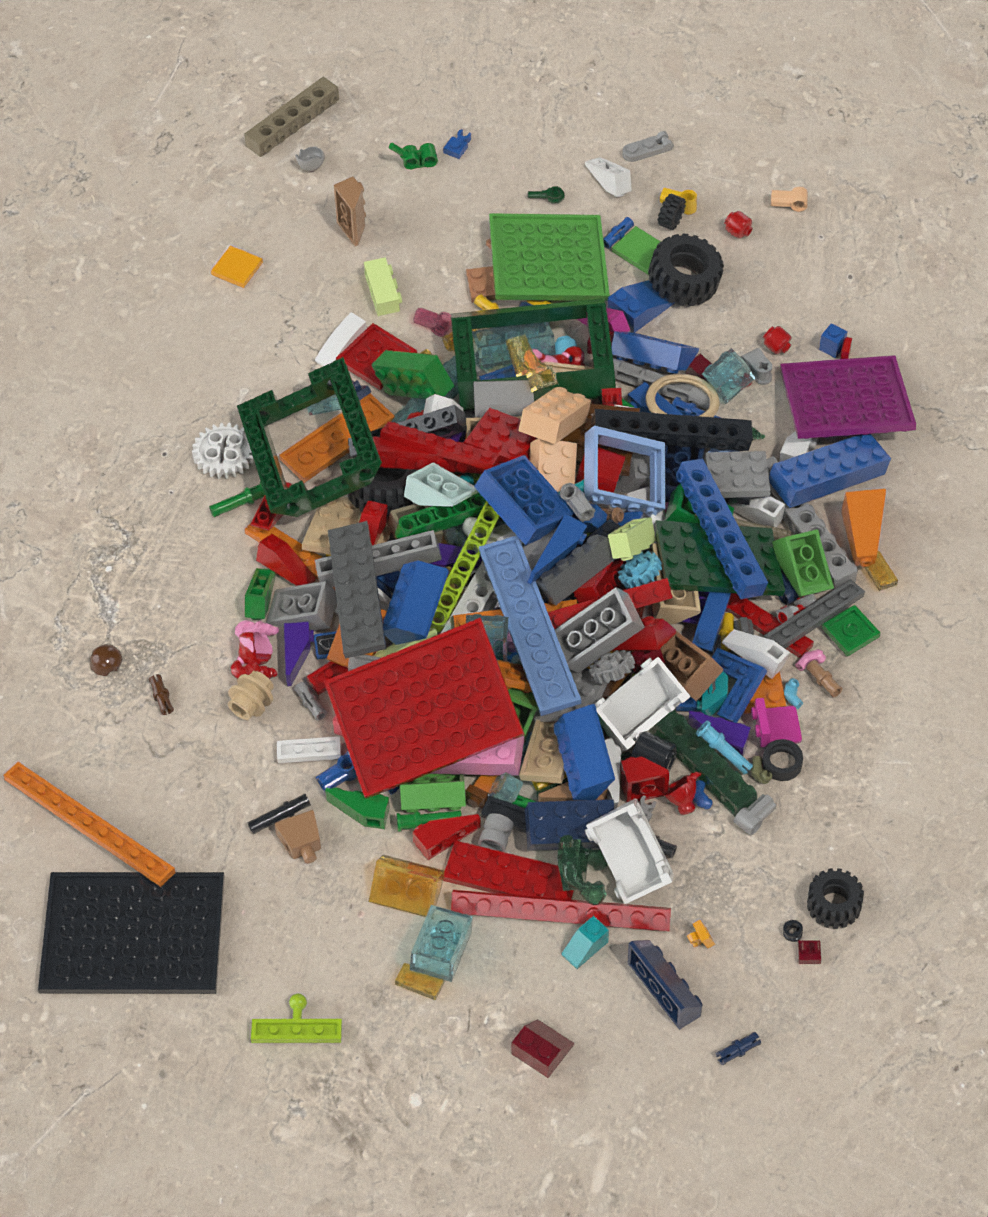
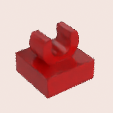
(611, 396)

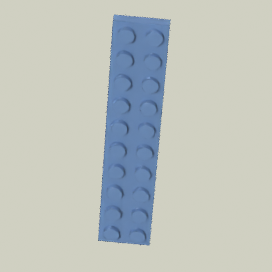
(530, 626)

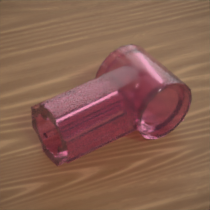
(438, 323)

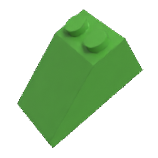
(804, 562)

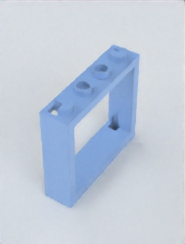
(631, 443)

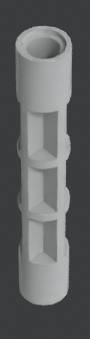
(637, 375)

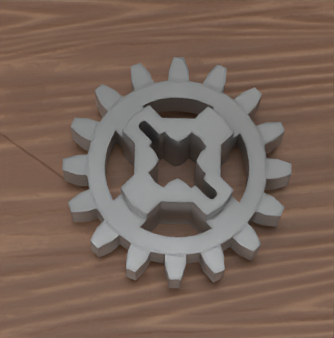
(612, 666)

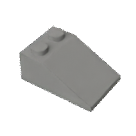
(304, 603)

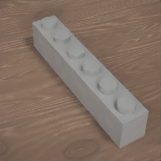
(391, 555)

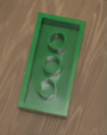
(412, 374)

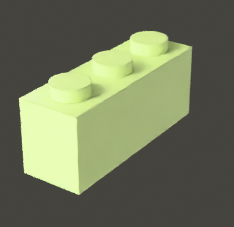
(382, 286)
(632, 538)

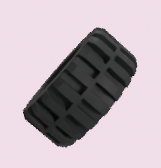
(680, 286)
(385, 488)

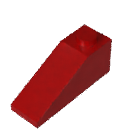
(282, 559)
(441, 833)

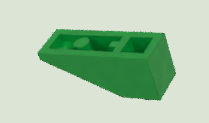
(259, 594)

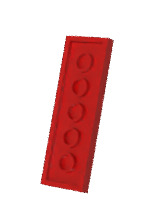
(503, 872)

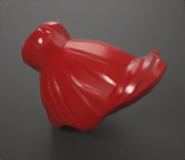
(683, 792)

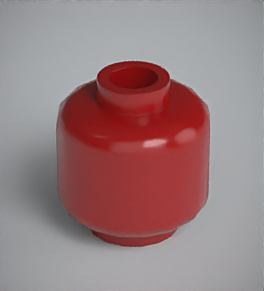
(738, 224)
(777, 340)

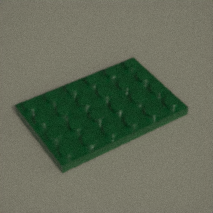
(692, 561)

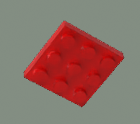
(367, 348)
(500, 435)

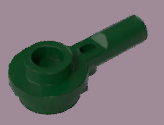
(553, 194)

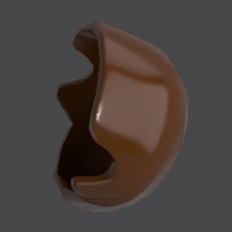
(105, 659)

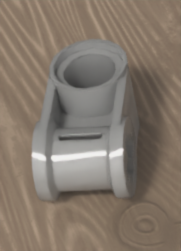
(759, 366)

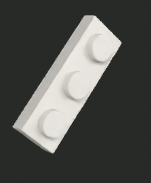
(308, 749)

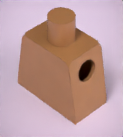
(300, 836)

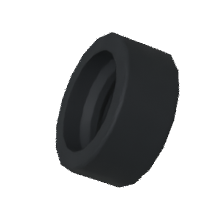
(786, 746)

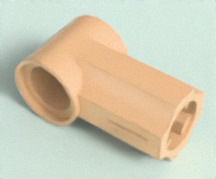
(796, 199)

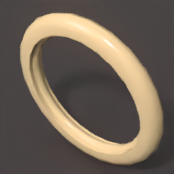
(682, 378)

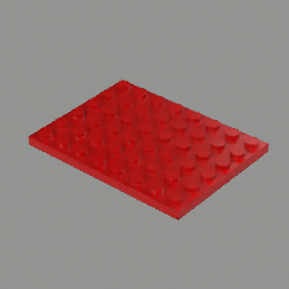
(423, 708)

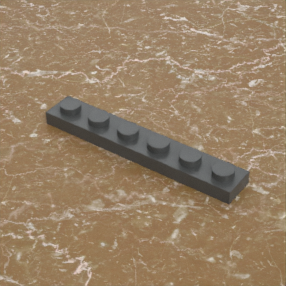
(816, 614)

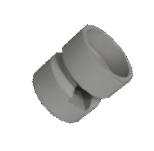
(496, 832)

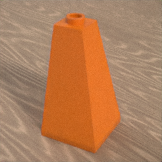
(862, 521)

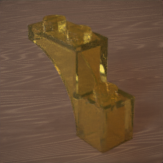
(527, 364)

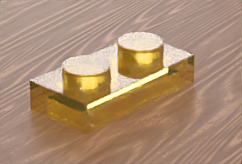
(881, 573)
(419, 983)

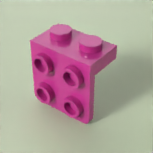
(775, 723)

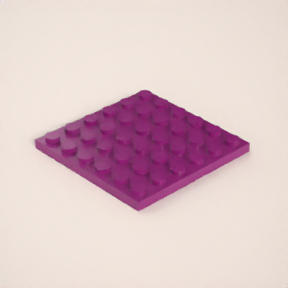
(847, 397)

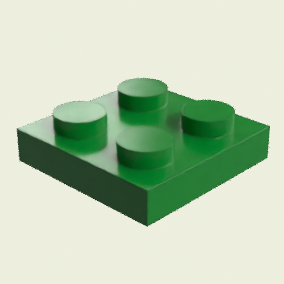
(851, 630)

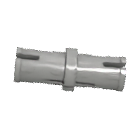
(310, 700)

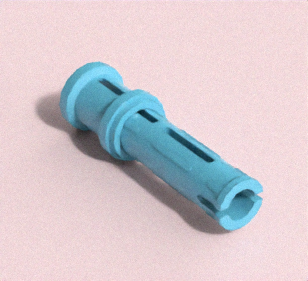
(717, 741)

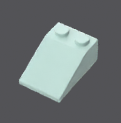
(437, 487)

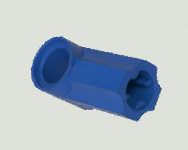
(337, 774)

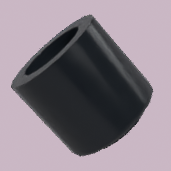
(656, 750)

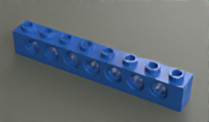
(721, 529)

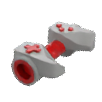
(788, 612)

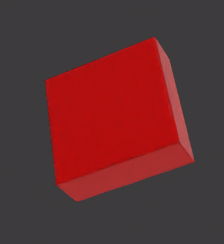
(846, 349)

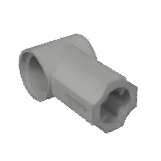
(577, 501)
(752, 817)

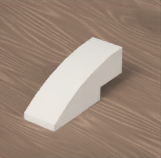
(341, 338)

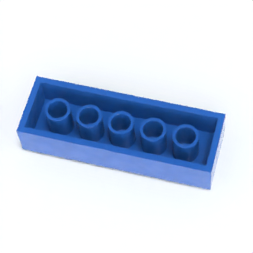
(829, 469)

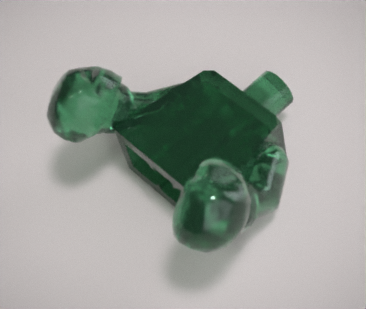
(573, 864)

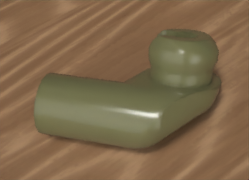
(757, 771)

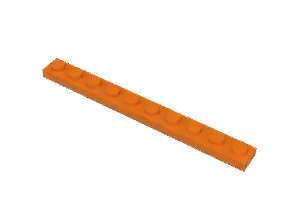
(89, 824)

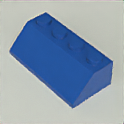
(653, 351)
(414, 602)
(584, 753)

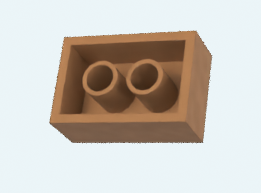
(690, 665)

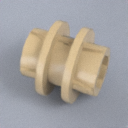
(250, 695)

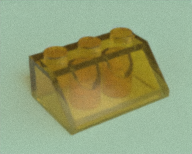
(405, 885)

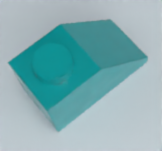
(586, 942)

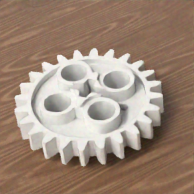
(211, 446)

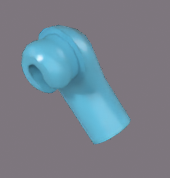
(790, 693)

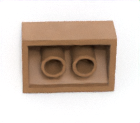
(350, 208)

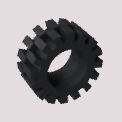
(671, 211)

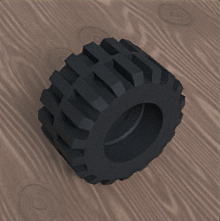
(841, 884)

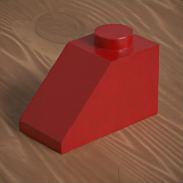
(376, 516)

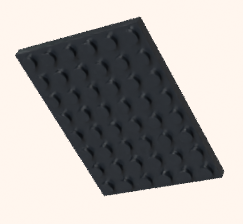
(132, 934)

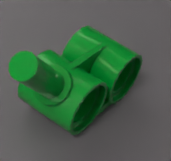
(414, 158)

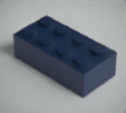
(673, 457)
(553, 819)

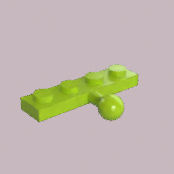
(296, 1029)

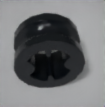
(797, 935)

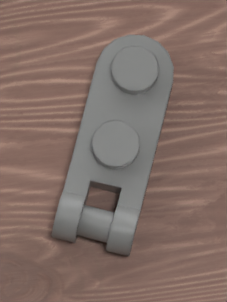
(647, 147)

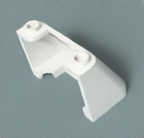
(640, 703)
(631, 851)

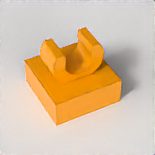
(700, 936)

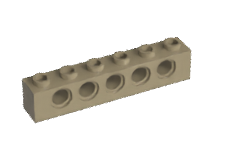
(291, 116)

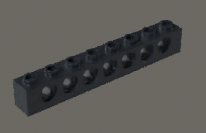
(679, 429)

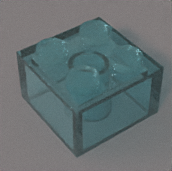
(728, 375)

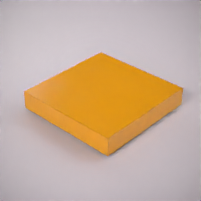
(237, 266)

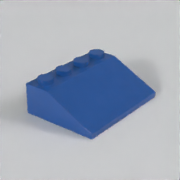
(523, 498)

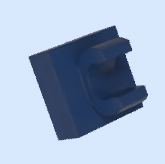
(362, 390)

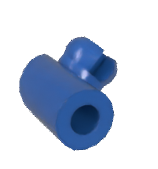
(701, 798)

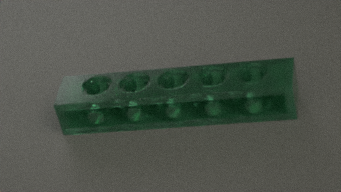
(718, 766)

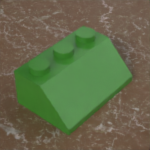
(433, 793)

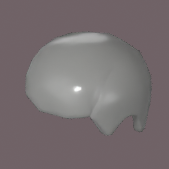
(310, 158)

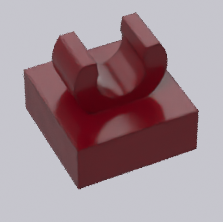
(809, 951)

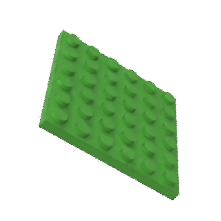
(548, 257)

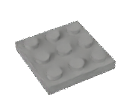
(740, 473)
(589, 693)

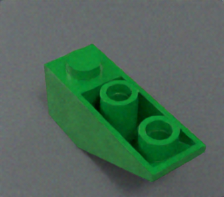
(367, 811)

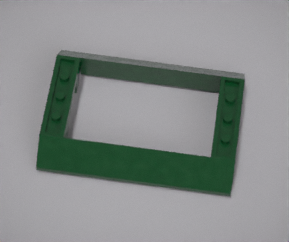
(583, 382)
(267, 409)

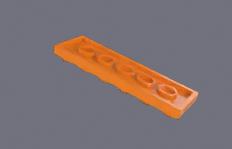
(330, 441)

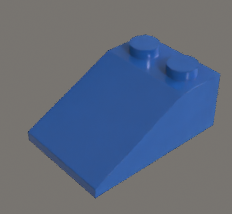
(639, 304)

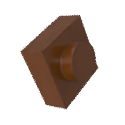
(476, 797)

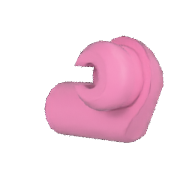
(808, 657)

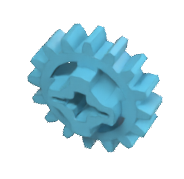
(640, 570)

